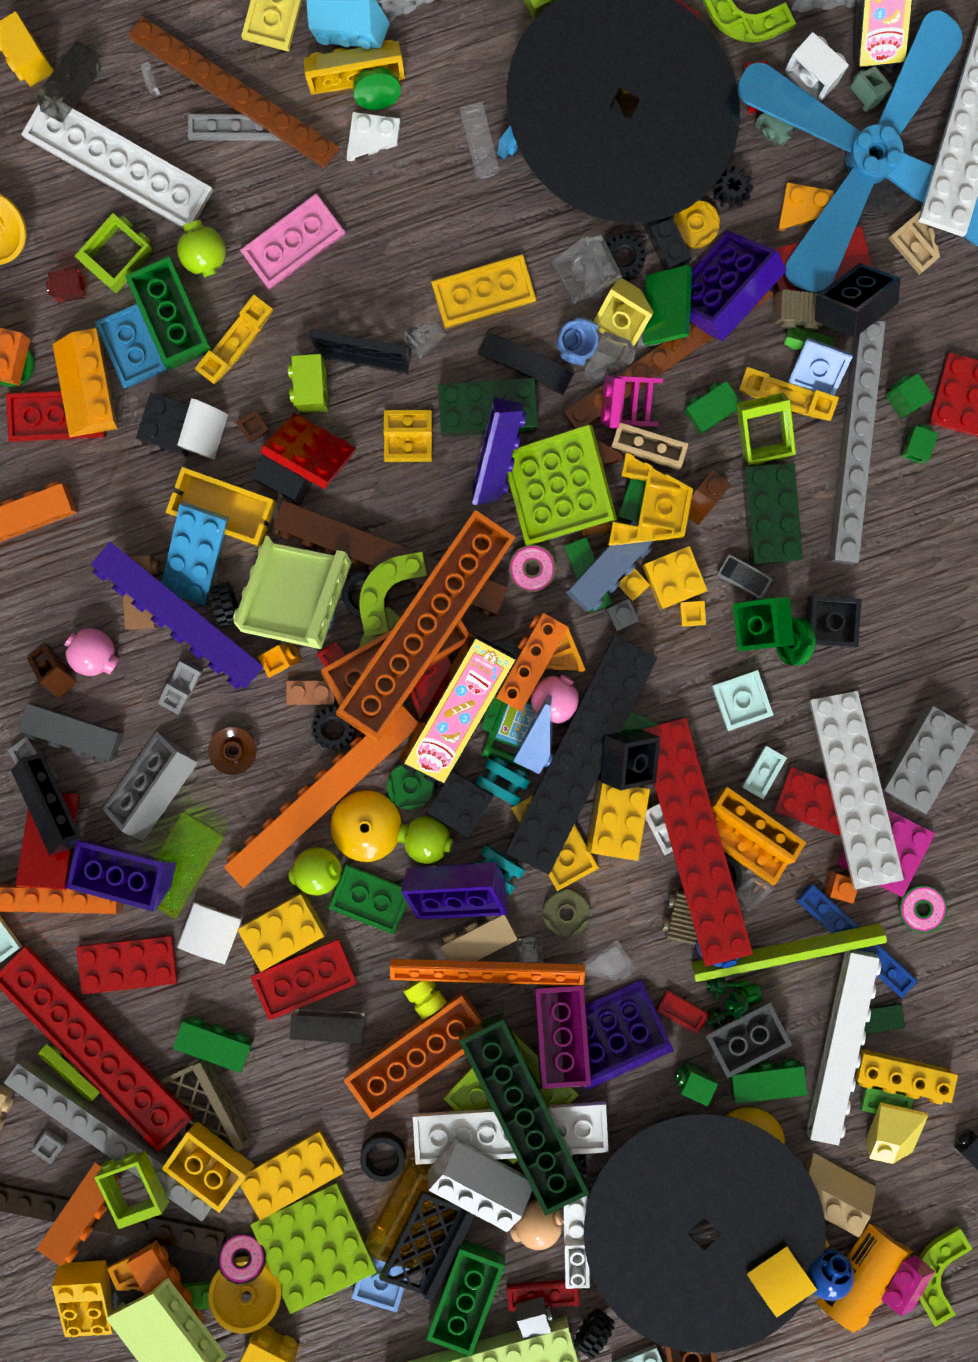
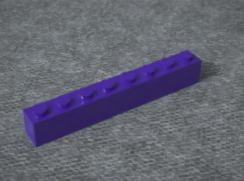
(176, 615)

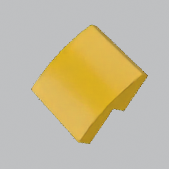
(407, 435)
(782, 1281)

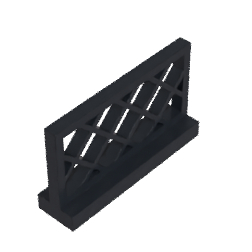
(361, 351)
(444, 1254)

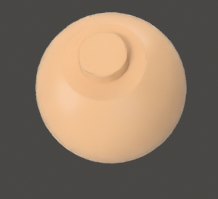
(536, 1229)

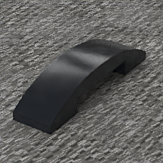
(526, 362)

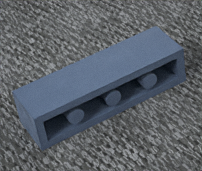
(605, 572)

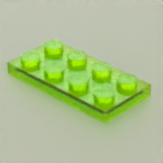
(192, 848)

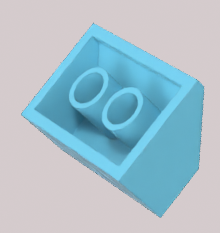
(347, 22)

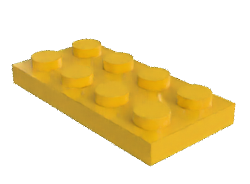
(291, 1174)

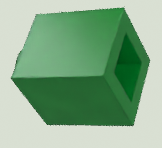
(919, 444)

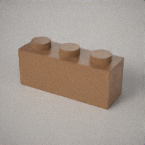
(133, 617)

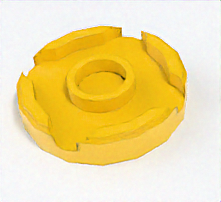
(698, 224)

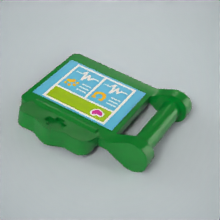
(506, 726)

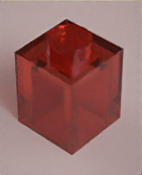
(66, 285)

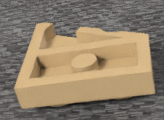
(916, 244)

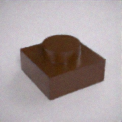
(252, 426)

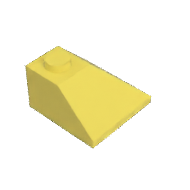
(624, 312)
(894, 1132)

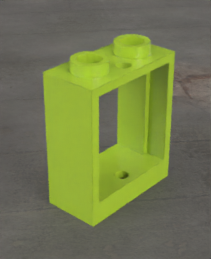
(100, 238)
(761, 407)
(114, 1198)

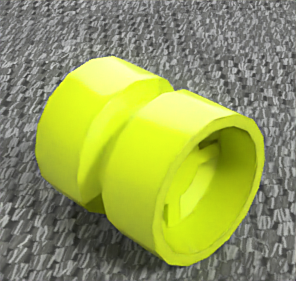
(425, 997)

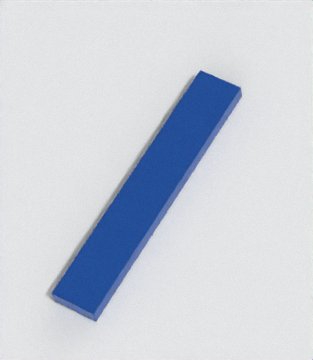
(836, 920)

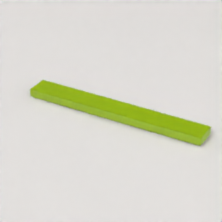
(796, 951)

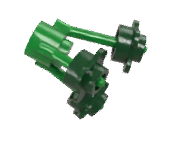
(735, 1004)

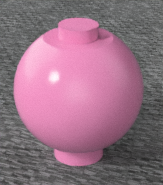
(90, 652)
(564, 697)

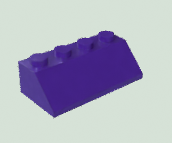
(497, 451)
(120, 874)
(455, 891)

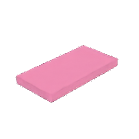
(292, 241)

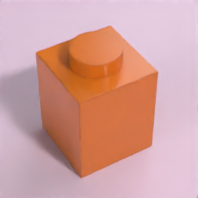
(840, 887)

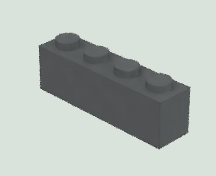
(70, 731)

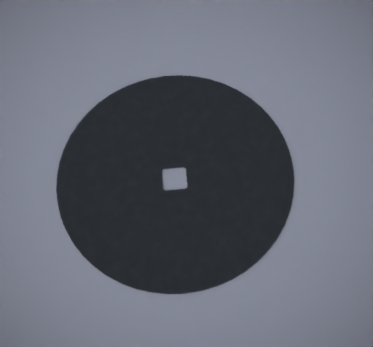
(598, 158)
(660, 1191)

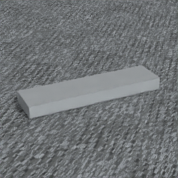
(226, 128)

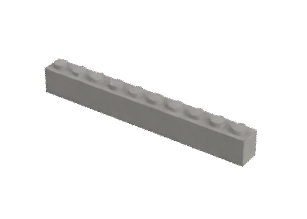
(856, 445)
(96, 1127)

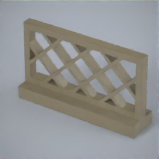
(218, 1098)

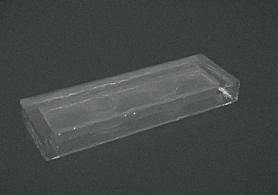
(479, 140)

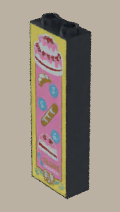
(881, 32)
(457, 709)

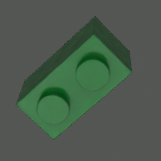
(908, 395)
(712, 407)
(695, 1082)

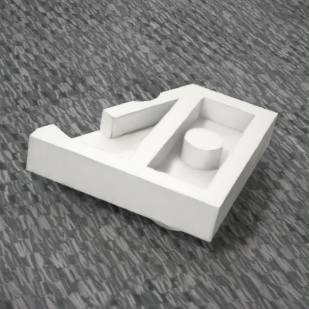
(371, 134)

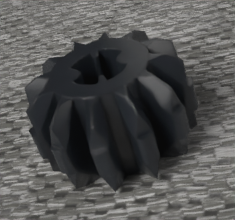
(734, 180)

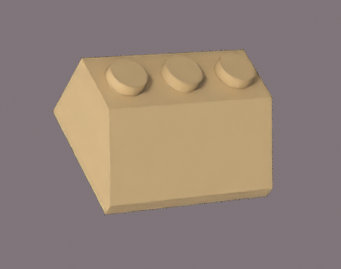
(843, 1195)

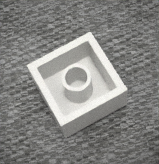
(816, 67)

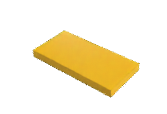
(483, 291)
(573, 859)

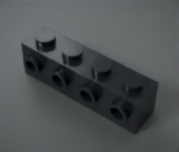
(46, 803)

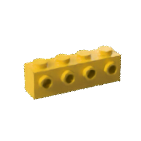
(906, 1076)

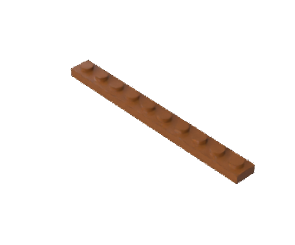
(233, 92)
(650, 365)

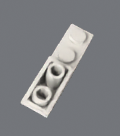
(574, 1250)

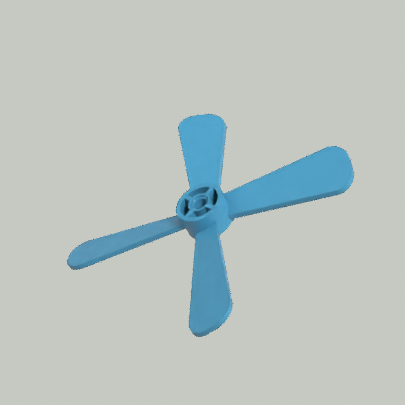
(824, 245)

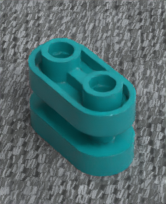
(498, 767)
(511, 867)

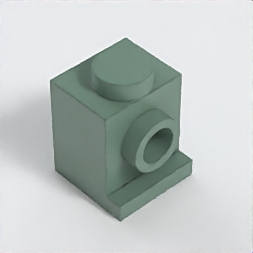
(871, 88)
(774, 129)

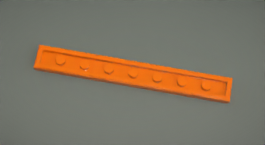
(487, 972)

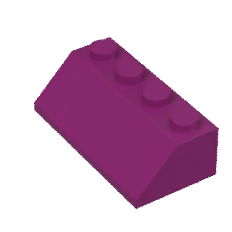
(562, 1037)

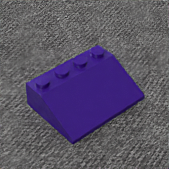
(731, 282)
(623, 1033)

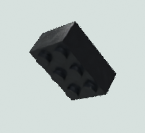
(857, 299)

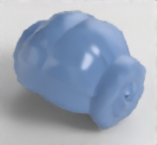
(578, 340)

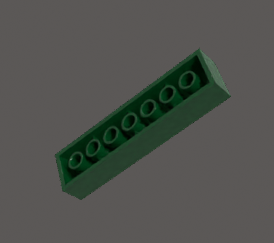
(523, 1113)

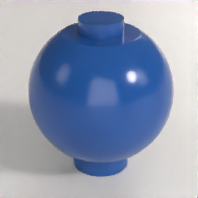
(832, 1275)

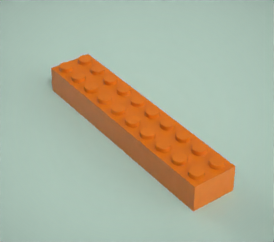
(425, 626)

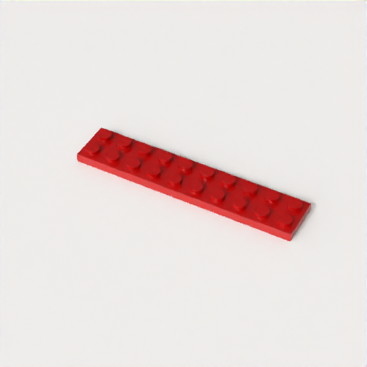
(698, 847)
(93, 1048)

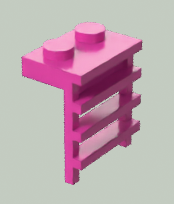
(614, 400)

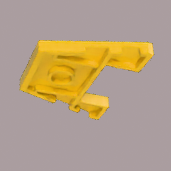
(662, 510)

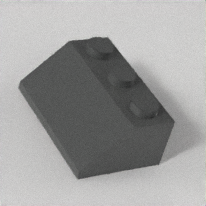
(748, 1040)

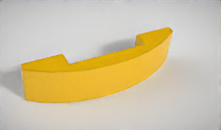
(235, 341)
(802, 401)

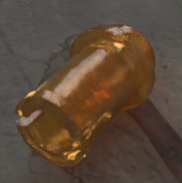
(602, 528)

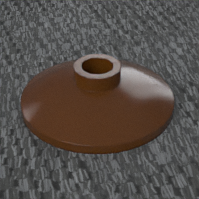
(220, 753)

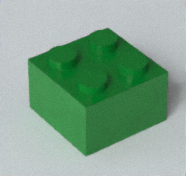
(763, 624)

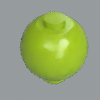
(201, 249)
(426, 839)
(315, 871)

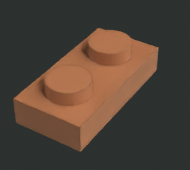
(308, 693)

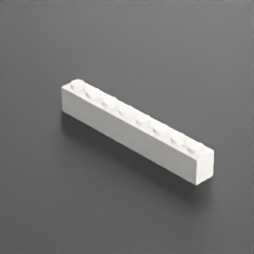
(843, 1046)

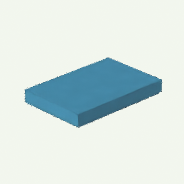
(130, 346)

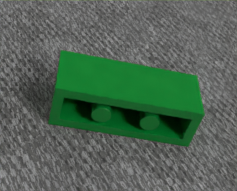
(213, 1043)
(769, 1081)

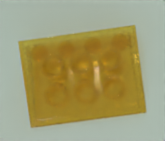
(396, 1211)

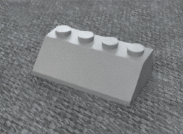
(149, 786)
(480, 1185)

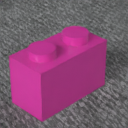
(908, 1285)

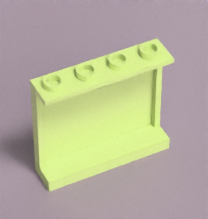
(292, 594)
(164, 1328)

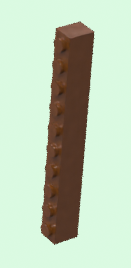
(366, 548)

